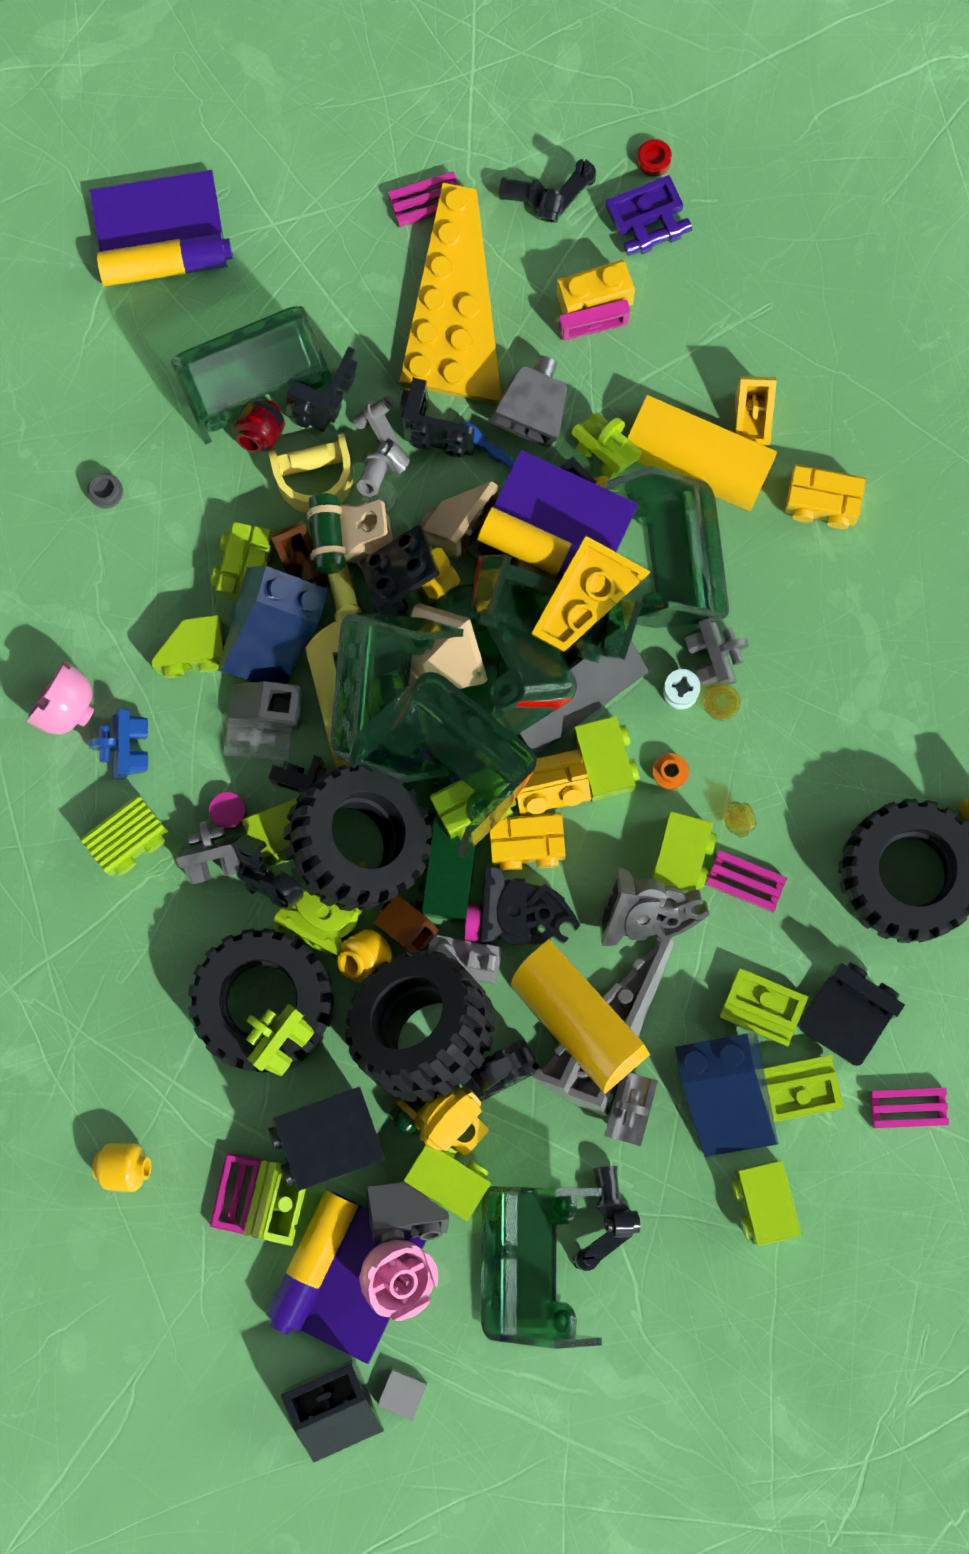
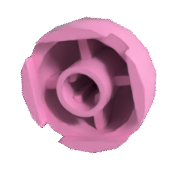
(63, 702)
(398, 1279)

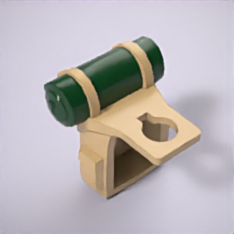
(345, 531)

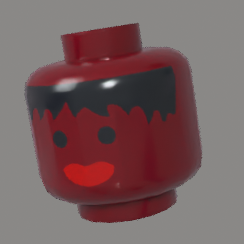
(258, 426)

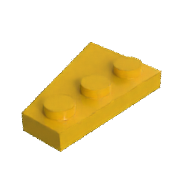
(586, 593)

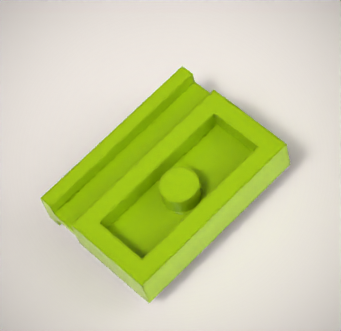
(763, 1007)
(803, 1088)

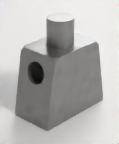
(532, 403)

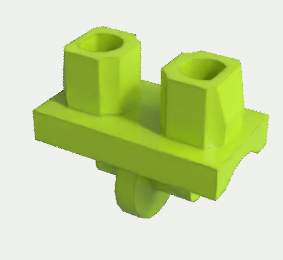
(606, 442)
(267, 1052)

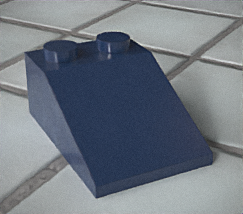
(271, 625)
(727, 1094)

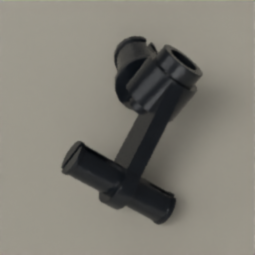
(549, 202)
(618, 1221)

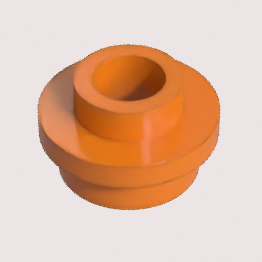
(670, 782)

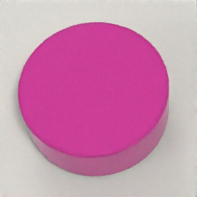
(227, 810)
(473, 922)

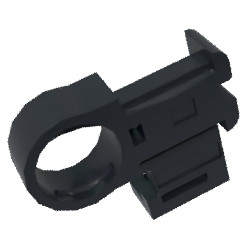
(274, 884)

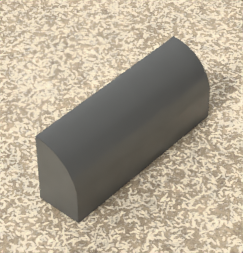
(595, 687)

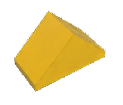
(755, 408)

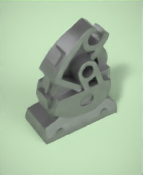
(648, 909)

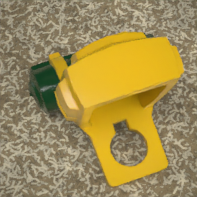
(442, 1119)

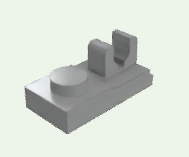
(478, 959)

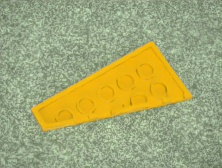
(452, 320)

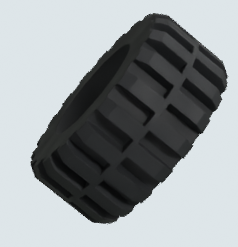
(323, 865)
(863, 882)
(237, 955)
(442, 1057)

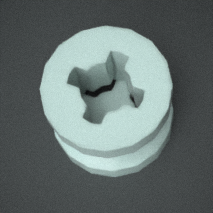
(679, 696)

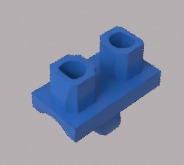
(124, 728)

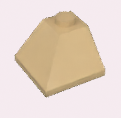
(459, 519)
(453, 657)

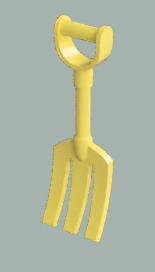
(326, 642)

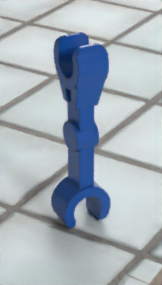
(493, 451)

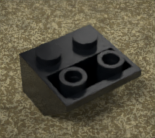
(332, 1410)

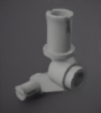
(388, 456)

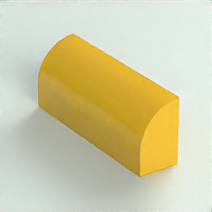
(701, 451)
(578, 1016)

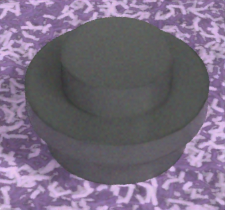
(105, 491)

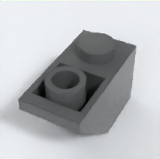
(267, 703)
(403, 1213)

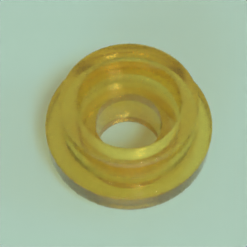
(718, 712)
(740, 818)

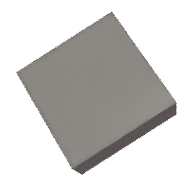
(402, 1394)

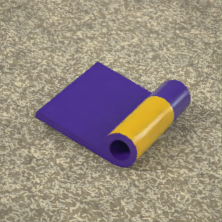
(159, 228)
(548, 514)
(323, 1282)

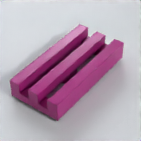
(417, 189)
(594, 320)
(751, 868)
(941, 1106)
(222, 1189)

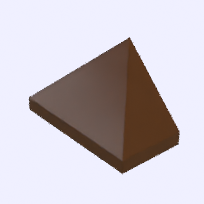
(295, 551)

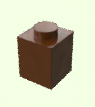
(405, 925)

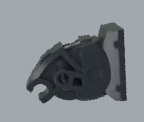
(517, 908)
(503, 1070)

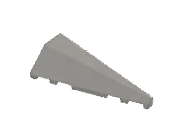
(631, 1002)

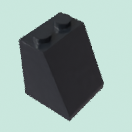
(326, 1139)

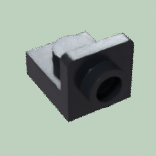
(292, 776)

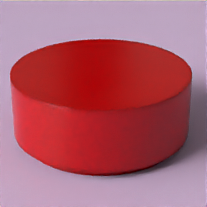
(654, 157)

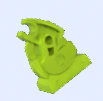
(318, 924)

